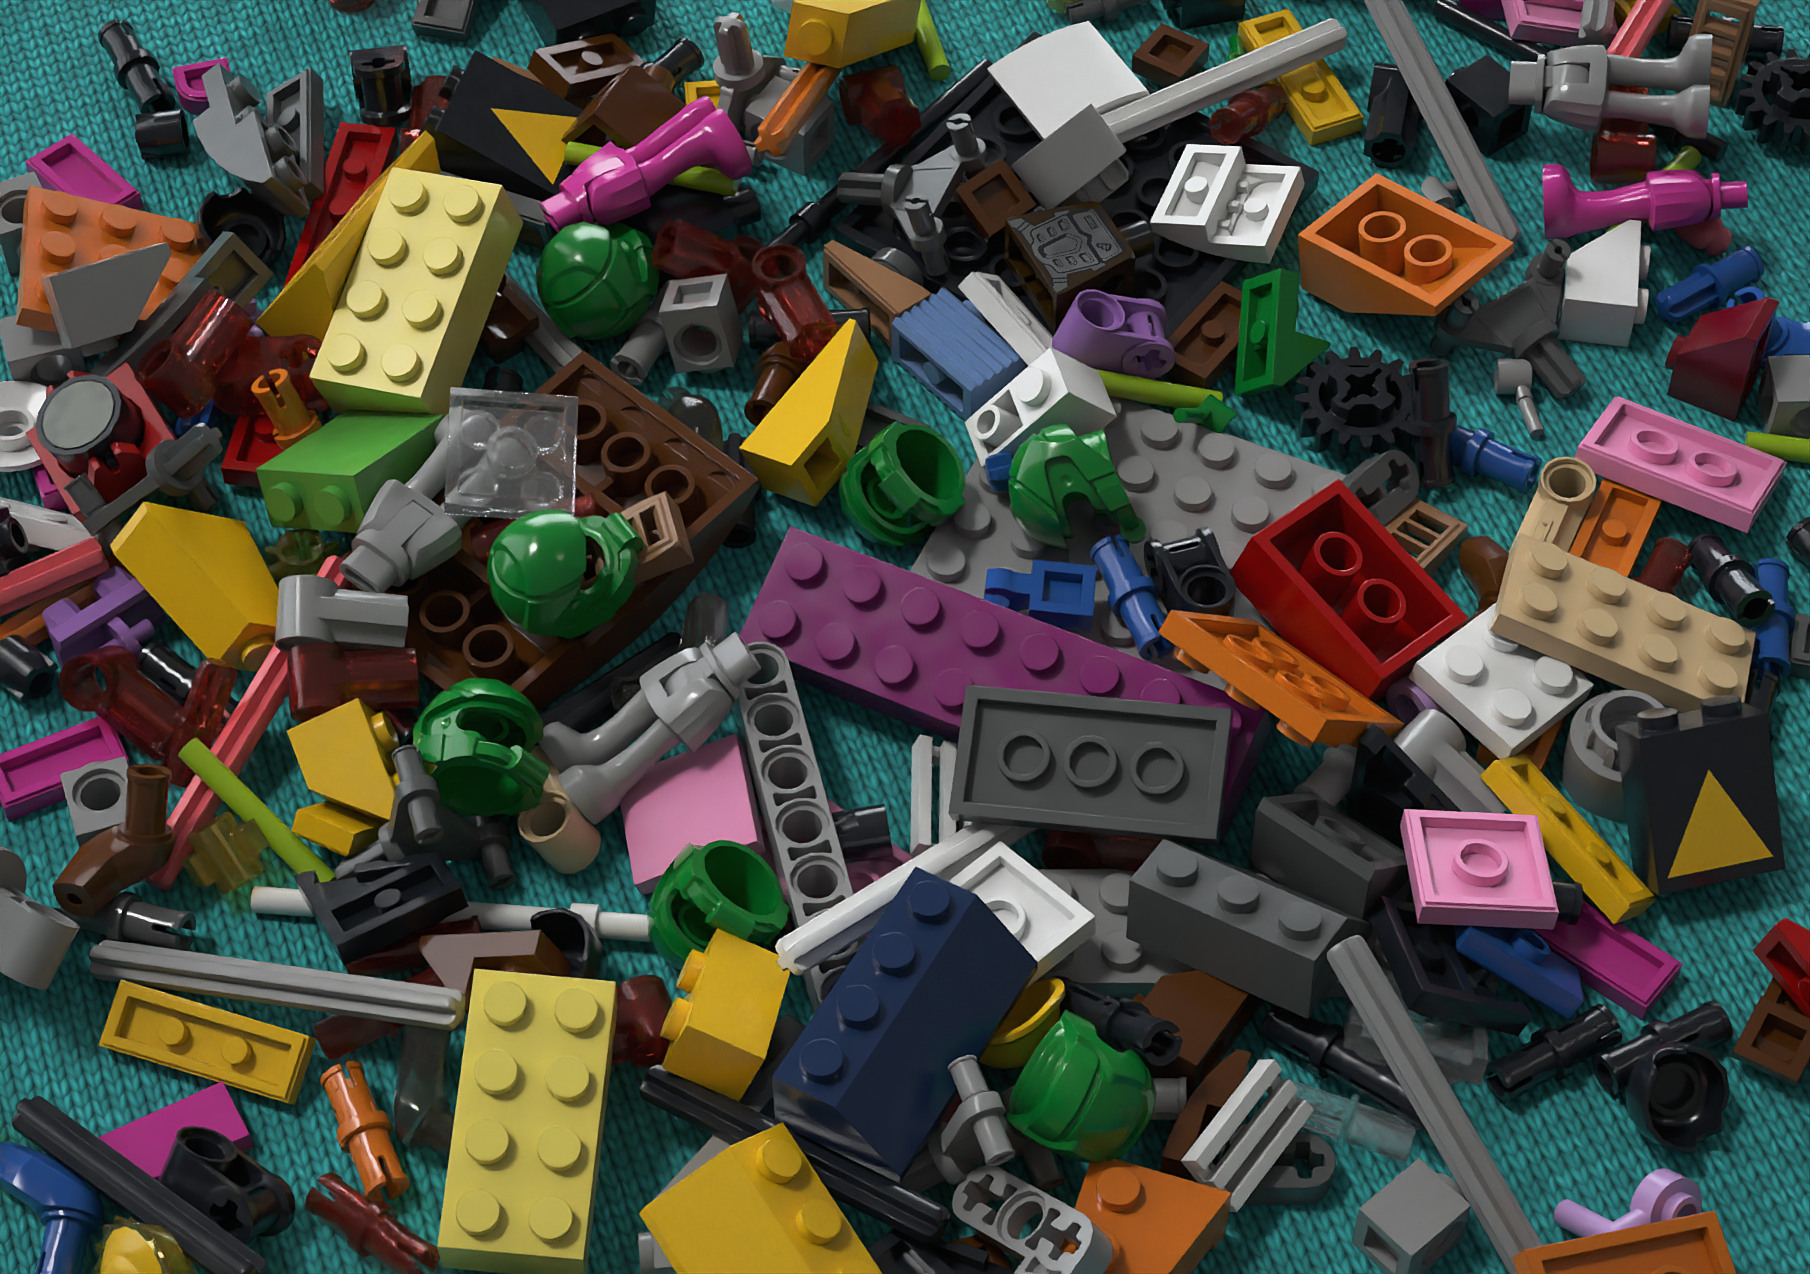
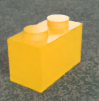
(726, 1014)

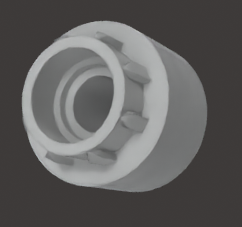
(1074, 163)
(1591, 753)

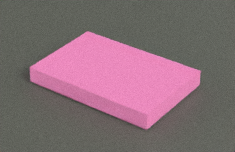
(1681, 463)

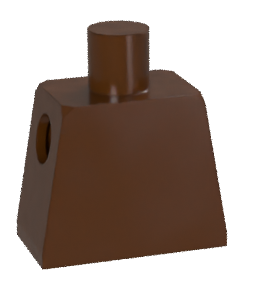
(627, 109)

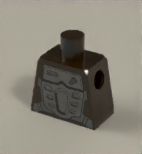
(1072, 251)

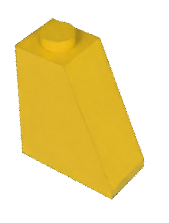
(849, 30)
(205, 579)

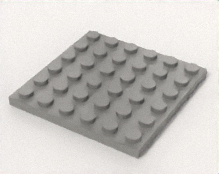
(1176, 483)

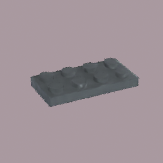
(1091, 764)

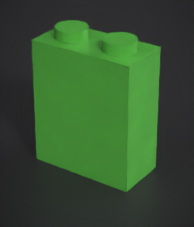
(341, 467)

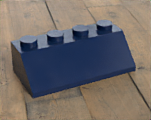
(909, 1003)

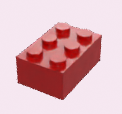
(1345, 591)

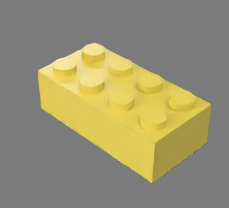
(417, 294)
(528, 1124)

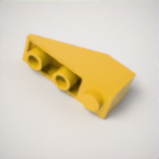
(817, 422)

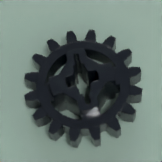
(1777, 100)
(1357, 405)

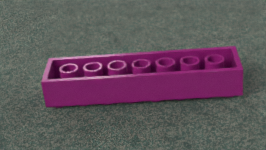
(917, 643)

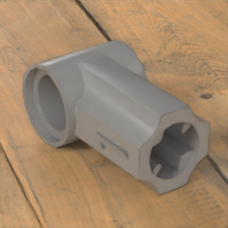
(317, 611)
(1440, 753)

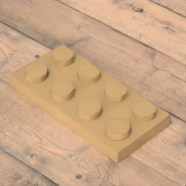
(1619, 628)

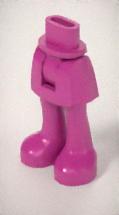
(621, 181)
(1663, 201)

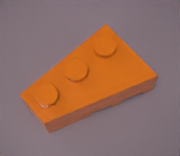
(1152, 1217)

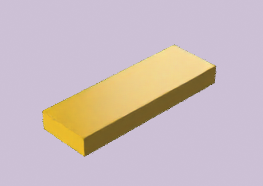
(1313, 91)
(1569, 838)
(207, 1042)

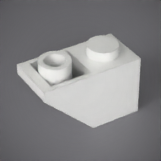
(1602, 290)
(1044, 394)

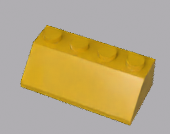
(315, 290)
(756, 1213)

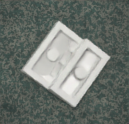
(1063, 75)
(1227, 205)

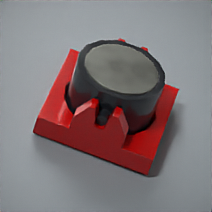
(98, 430)

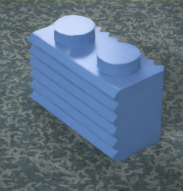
(954, 352)

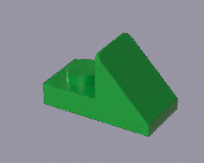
(1267, 342)

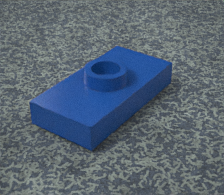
(1525, 963)

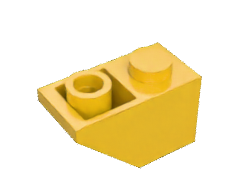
(349, 758)

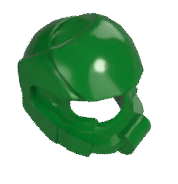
(597, 279)
(1061, 468)
(901, 473)
(540, 567)
(480, 747)
(714, 889)
(1082, 1094)

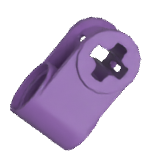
(1114, 330)

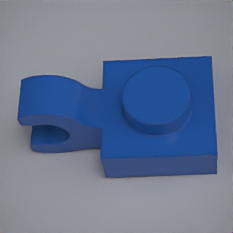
(1052, 593)

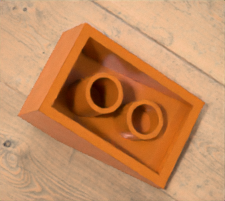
(1395, 252)

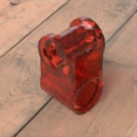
(256, 358)

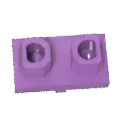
(119, 617)

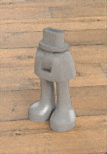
(1578, 80)
(405, 529)
(679, 702)

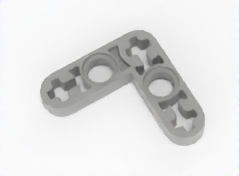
(1021, 1202)

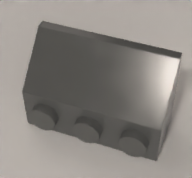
(1237, 926)

